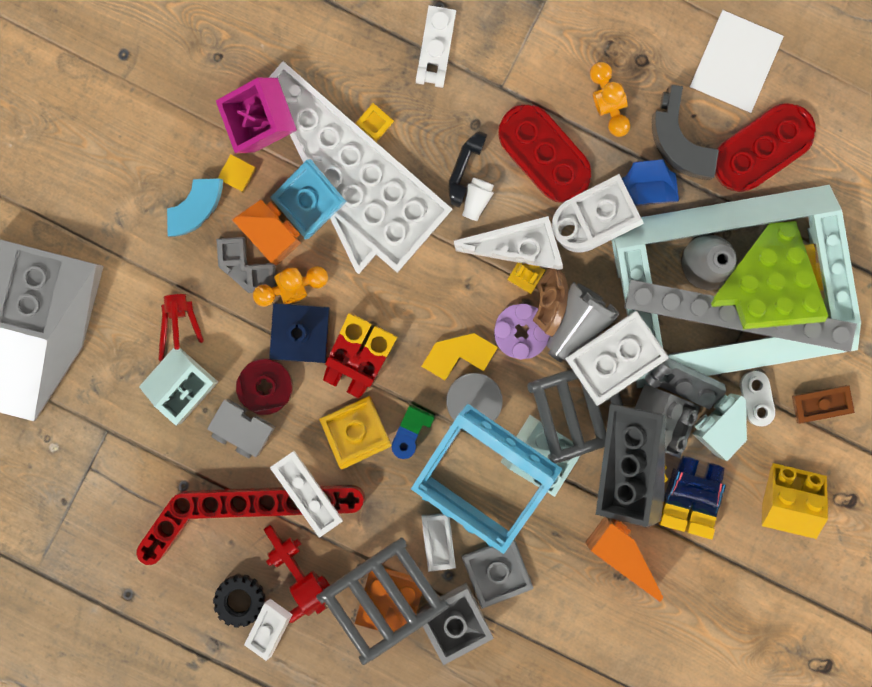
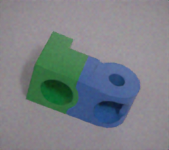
(405, 439)

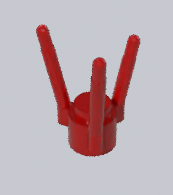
(175, 308)

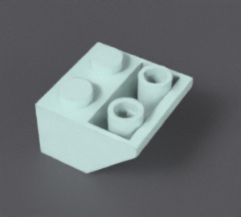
(177, 386)
(725, 427)
(534, 436)

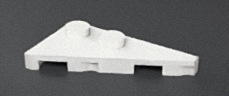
(521, 243)

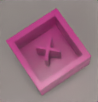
(256, 115)

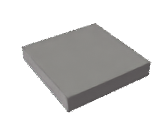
(497, 574)

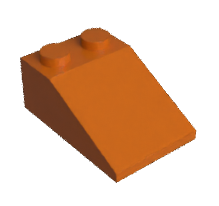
(619, 550)

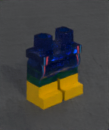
(693, 499)

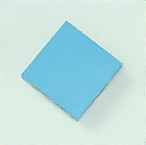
(308, 199)

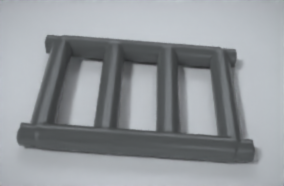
(579, 446)
(375, 564)

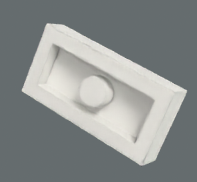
(268, 629)

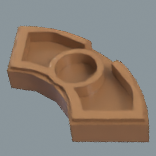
(553, 300)

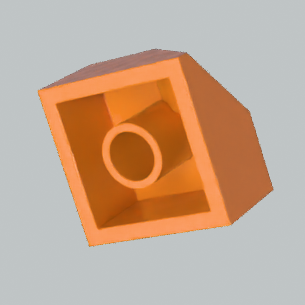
(267, 231)
(385, 603)

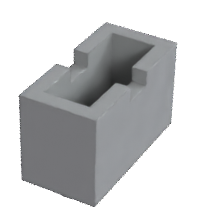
(240, 430)

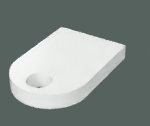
(597, 216)

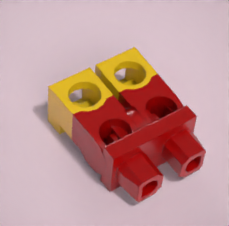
(354, 362)

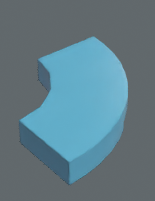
(196, 208)

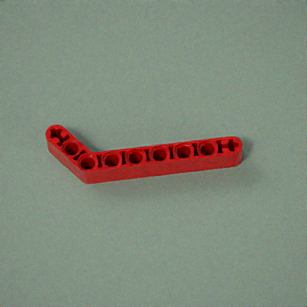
(227, 509)

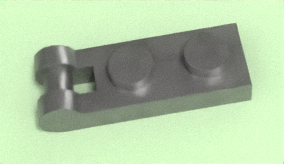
(686, 383)

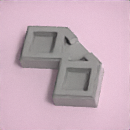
(233, 261)

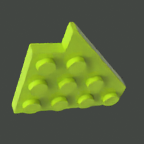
(774, 282)

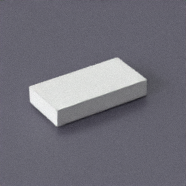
(438, 542)

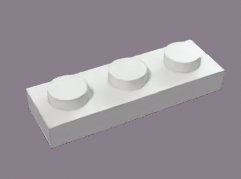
(306, 494)

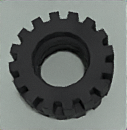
(229, 615)

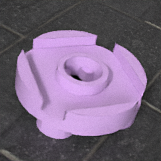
(505, 330)

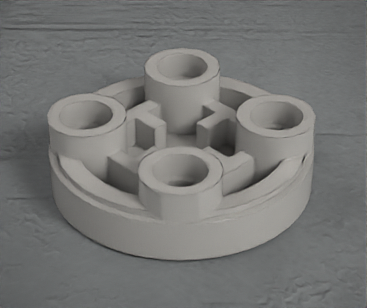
(476, 391)

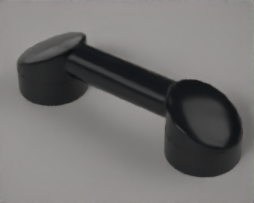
(472, 145)

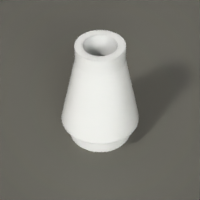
(477, 197)

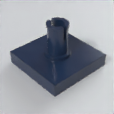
(299, 333)

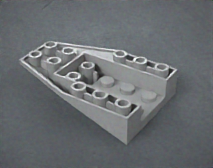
(42, 323)

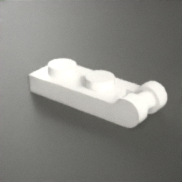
(436, 45)

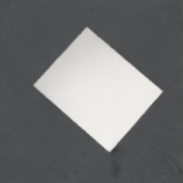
(736, 61)

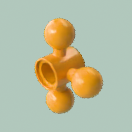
(610, 99)
(290, 286)

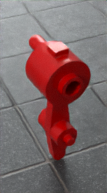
(307, 586)

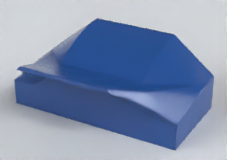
(651, 183)

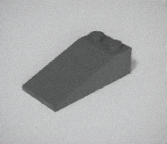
(633, 467)

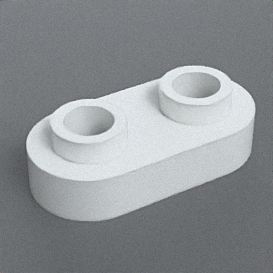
(757, 398)

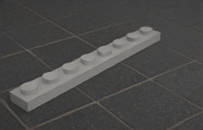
(698, 308)

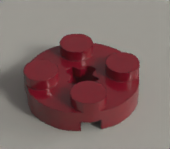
(278, 395)

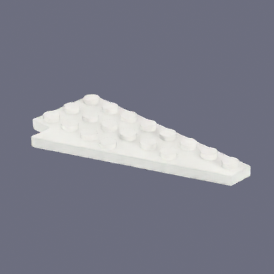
(386, 205)

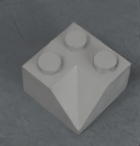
(458, 627)

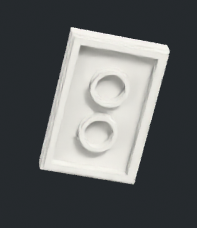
(617, 358)

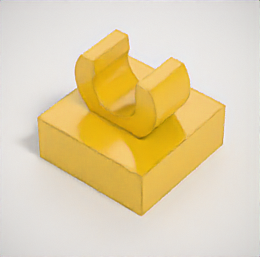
(526, 276)

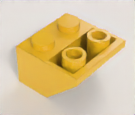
(795, 501)

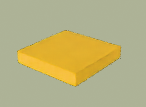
(355, 432)

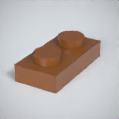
(823, 404)

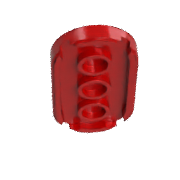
(764, 147)
(544, 153)

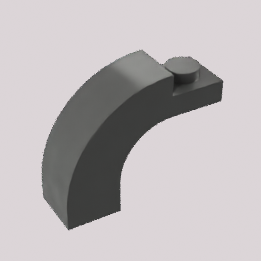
(673, 146)

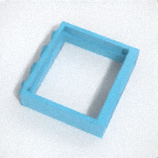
(507, 446)

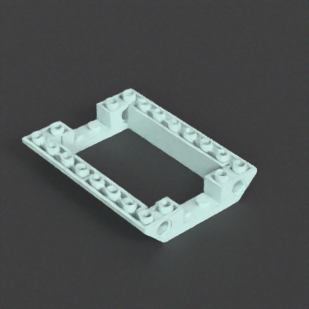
(825, 231)

